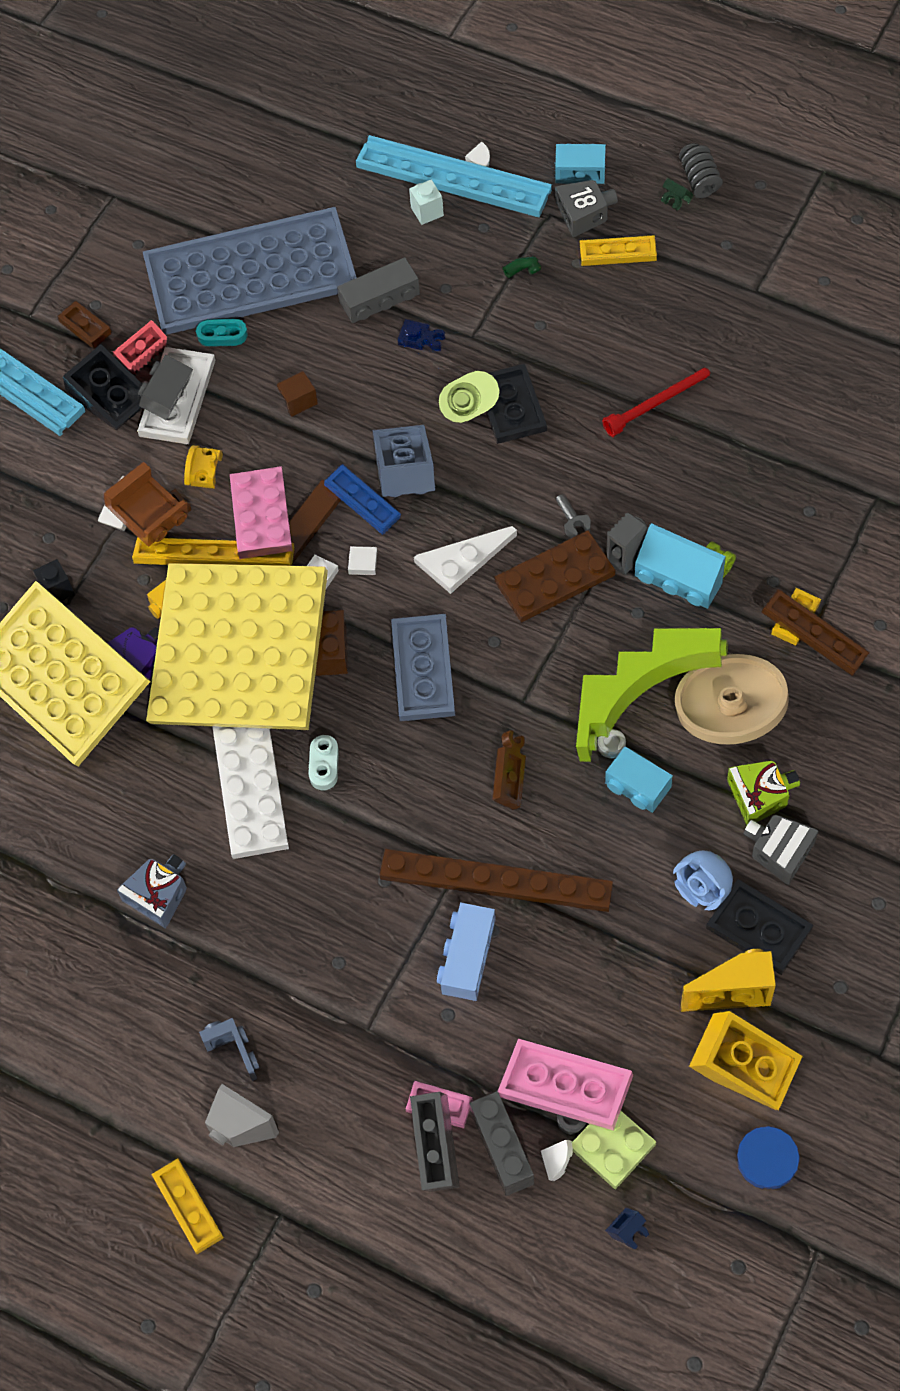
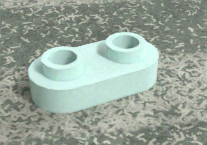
(323, 760)

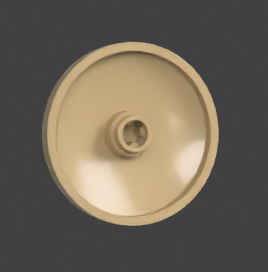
(732, 700)

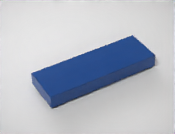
(362, 499)

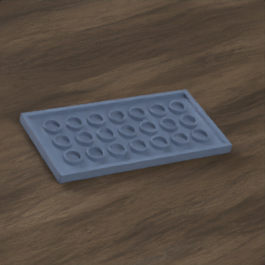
(249, 270)

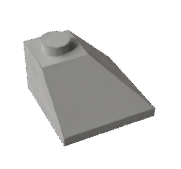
(238, 1120)

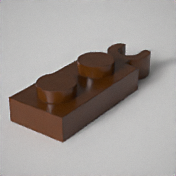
(509, 771)

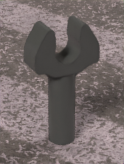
(573, 519)

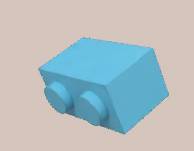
(580, 163)
(638, 780)

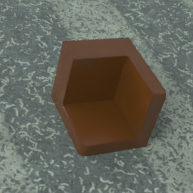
(298, 393)

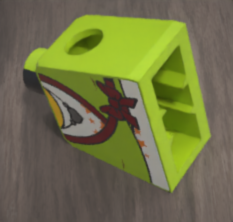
(760, 789)

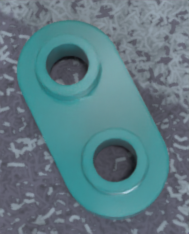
(222, 332)

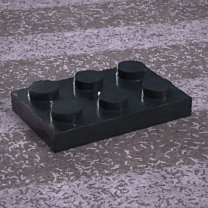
(517, 407)
(757, 922)

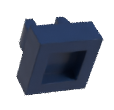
(626, 1226)

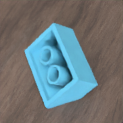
(680, 566)

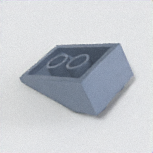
(404, 461)

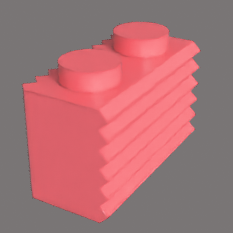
(141, 347)

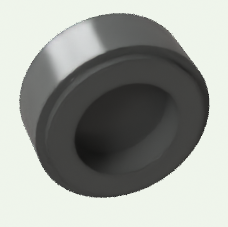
(569, 1125)

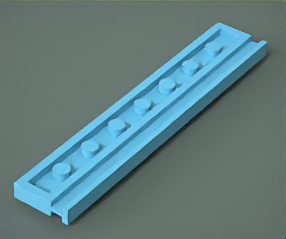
(454, 176)
(37, 395)

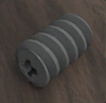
(700, 170)

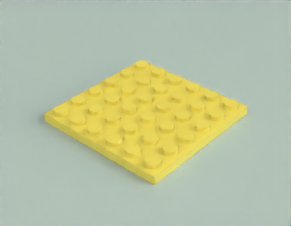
(238, 646)

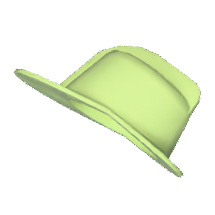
(468, 396)

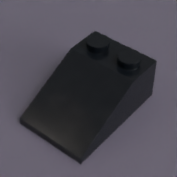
(104, 387)

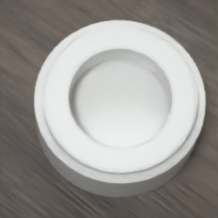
(613, 745)

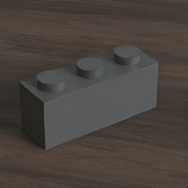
(378, 290)
(434, 1142)
(501, 1143)

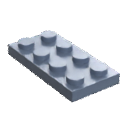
(422, 667)

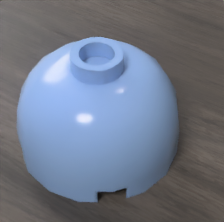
(703, 879)

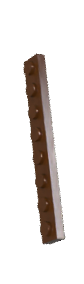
(496, 880)

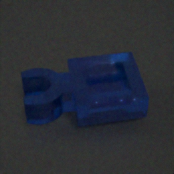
(418, 334)

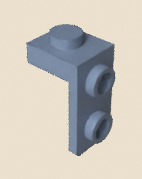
(220, 1033)

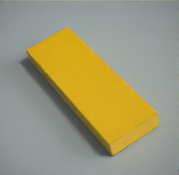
(618, 250)
(187, 1206)

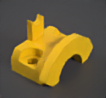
(201, 466)

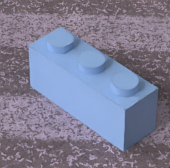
(466, 951)

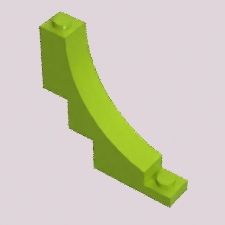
(609, 695)

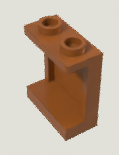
(145, 505)

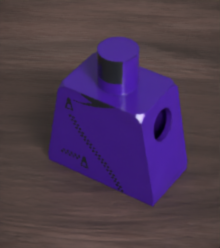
(138, 649)

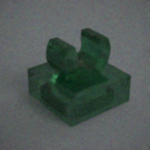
(676, 191)

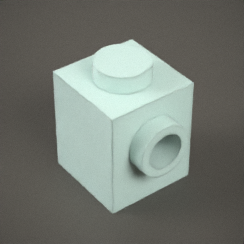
(426, 202)

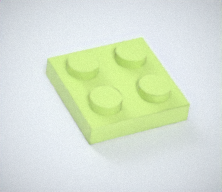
(613, 1152)

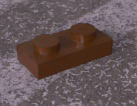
(84, 324)

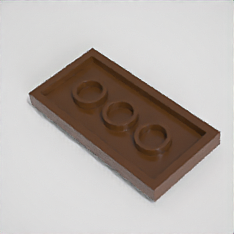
(554, 576)

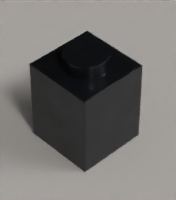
(54, 580)

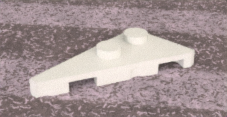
(457, 562)

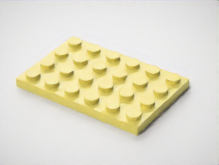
(63, 674)

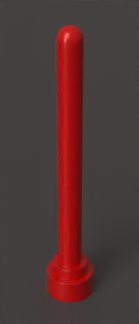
(614, 423)

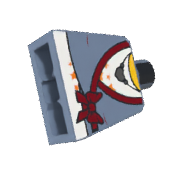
(155, 889)

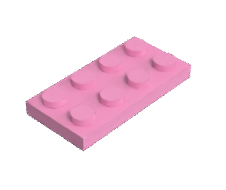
(260, 512)
(565, 1084)

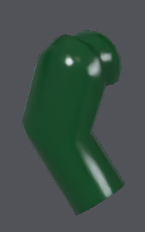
(520, 264)

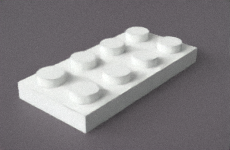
(184, 415)

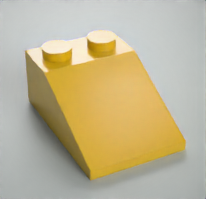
(737, 983)
(745, 1060)

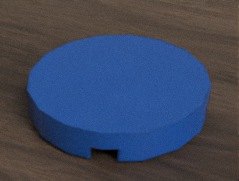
(767, 1158)

